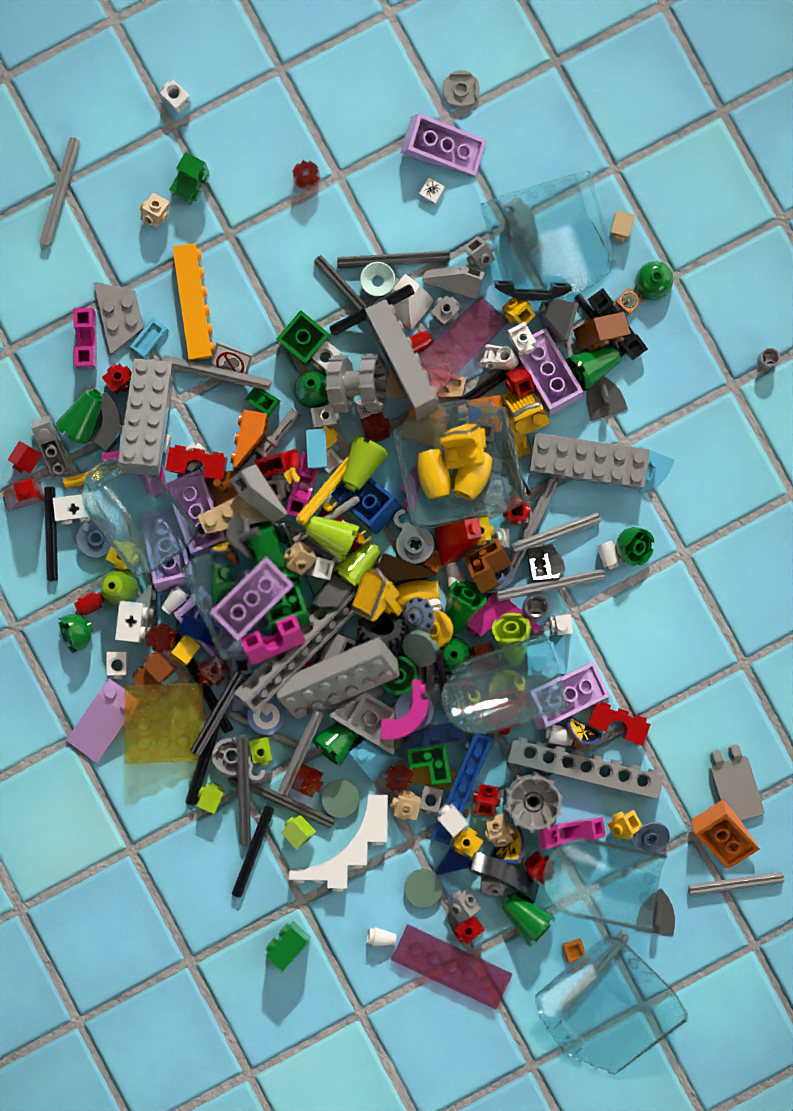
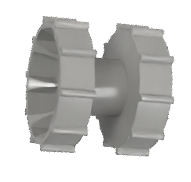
(345, 384)
(543, 812)

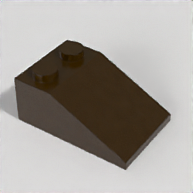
(400, 570)

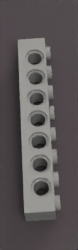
(283, 666)
(651, 788)

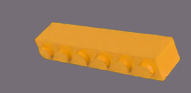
(193, 302)

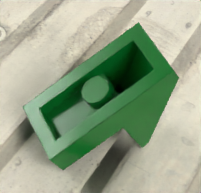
(262, 400)
(221, 581)

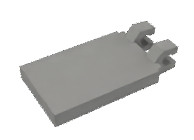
(736, 783)

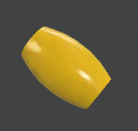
(433, 474)
(472, 479)
(417, 588)

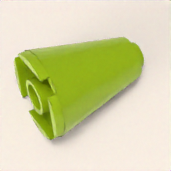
(362, 462)
(332, 535)
(356, 563)
(125, 588)
(511, 629)

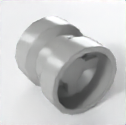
(771, 356)

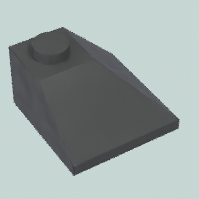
(558, 318)

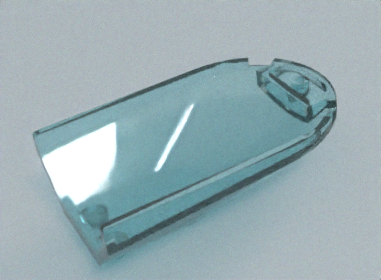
(136, 516)
(505, 687)
(605, 882)

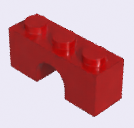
(180, 458)
(635, 728)

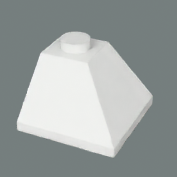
(414, 307)

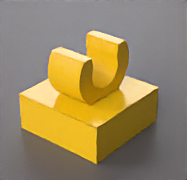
(522, 446)

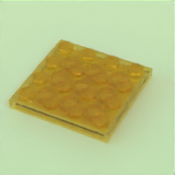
(162, 722)

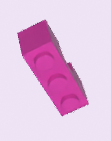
(86, 342)
(263, 647)

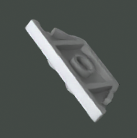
(119, 314)
(364, 717)

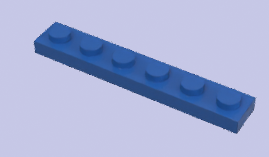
(464, 781)

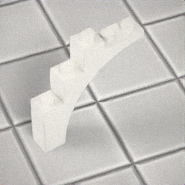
(355, 853)

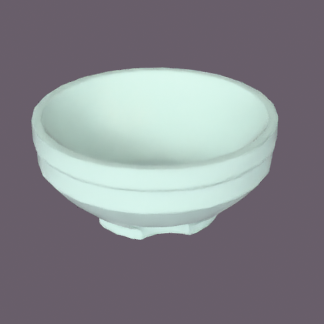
(377, 269)

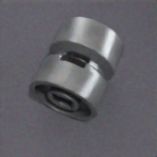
(535, 606)

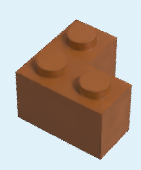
(601, 331)
(486, 562)
(155, 671)

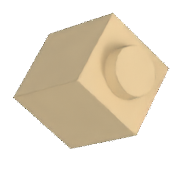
(621, 226)

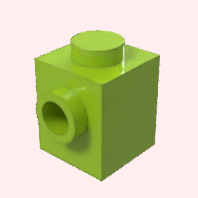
(261, 751)
(210, 797)
(298, 831)

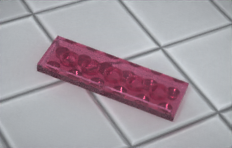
(461, 342)
(451, 966)

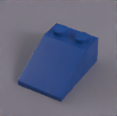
(375, 504)

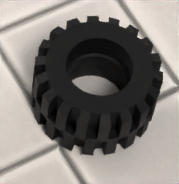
(386, 624)

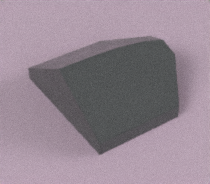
(545, 563)
(332, 593)

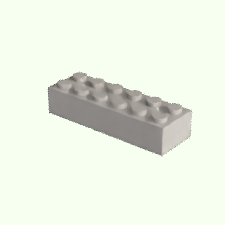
(402, 360)
(146, 417)
(589, 461)
(338, 678)

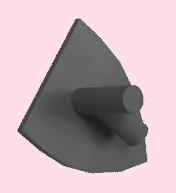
(605, 399)
(239, 532)
(663, 915)

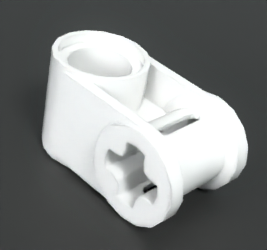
(496, 357)

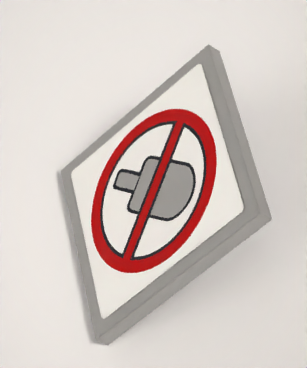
(231, 358)

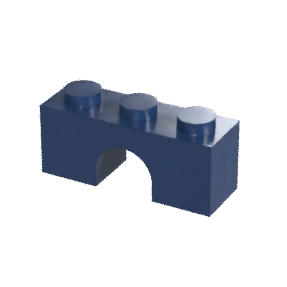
(435, 735)

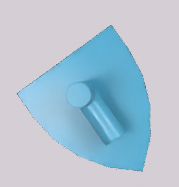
(657, 470)

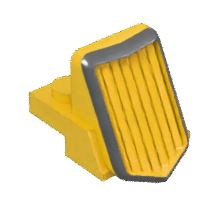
(524, 413)
(464, 446)
(375, 596)

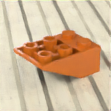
(252, 432)

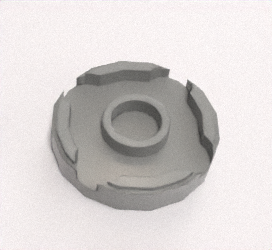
(460, 89)

